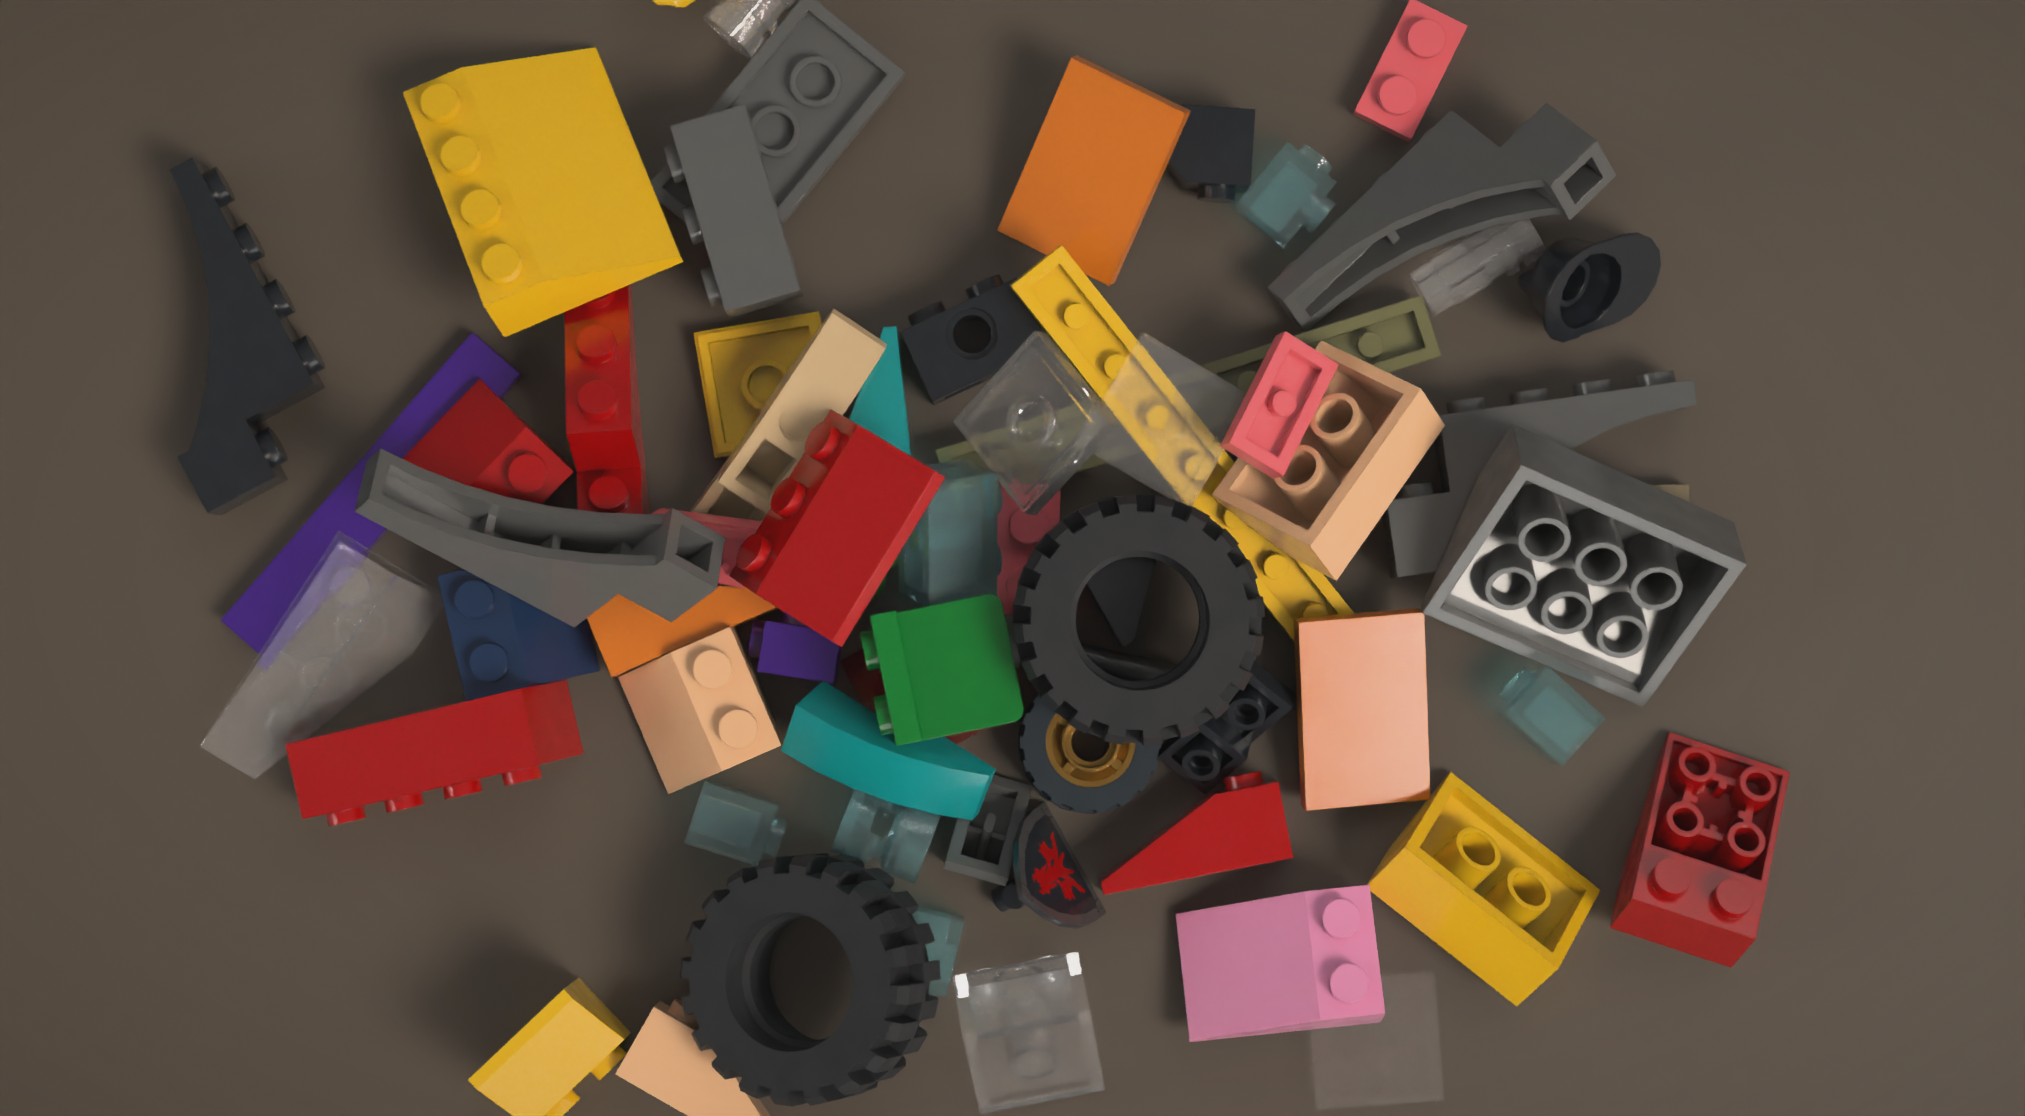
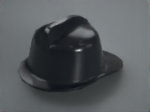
(1591, 284)

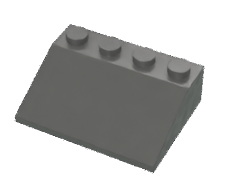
(1582, 567)

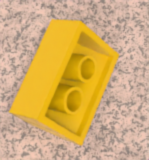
(1484, 890)

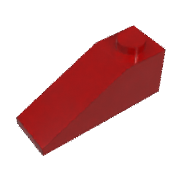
(1216, 835)

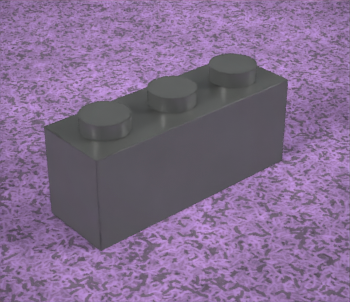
(733, 212)

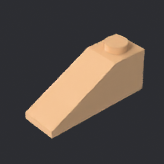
(674, 1069)

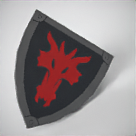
(1048, 875)

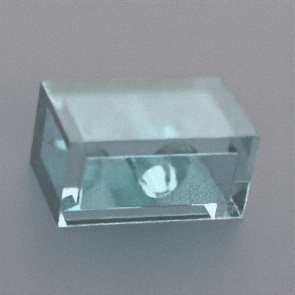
(955, 542)

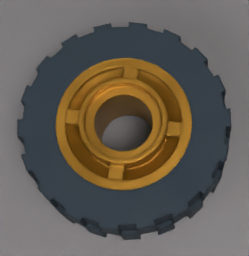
(1077, 783)

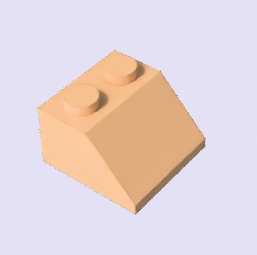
(701, 709)

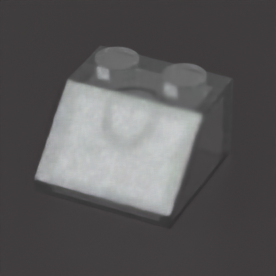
(1028, 1032)

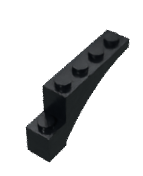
(253, 353)

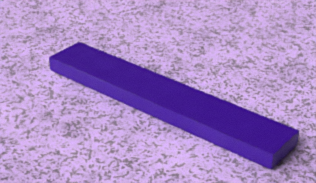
(273, 591)

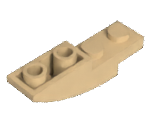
(819, 380)

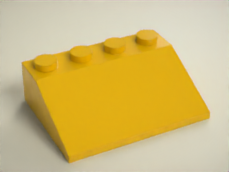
(541, 183)

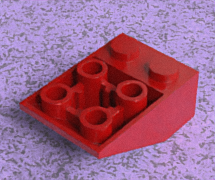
(1702, 852)

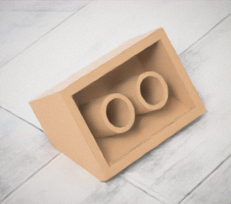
(1344, 470)

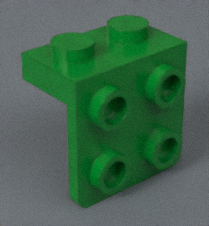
(943, 669)

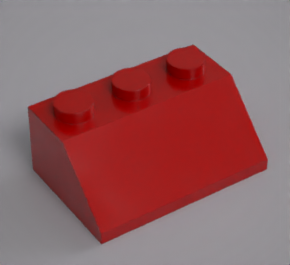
(835, 527)

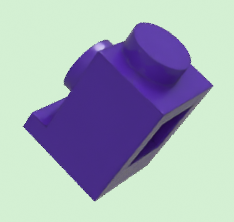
(793, 650)

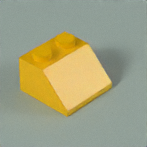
(553, 1054)

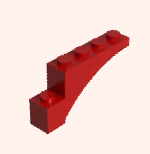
(605, 405)

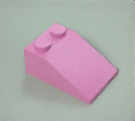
(1281, 964)

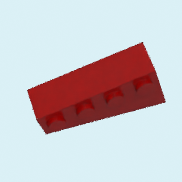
(434, 750)

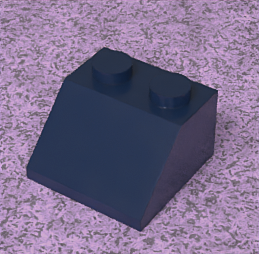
(507, 641)

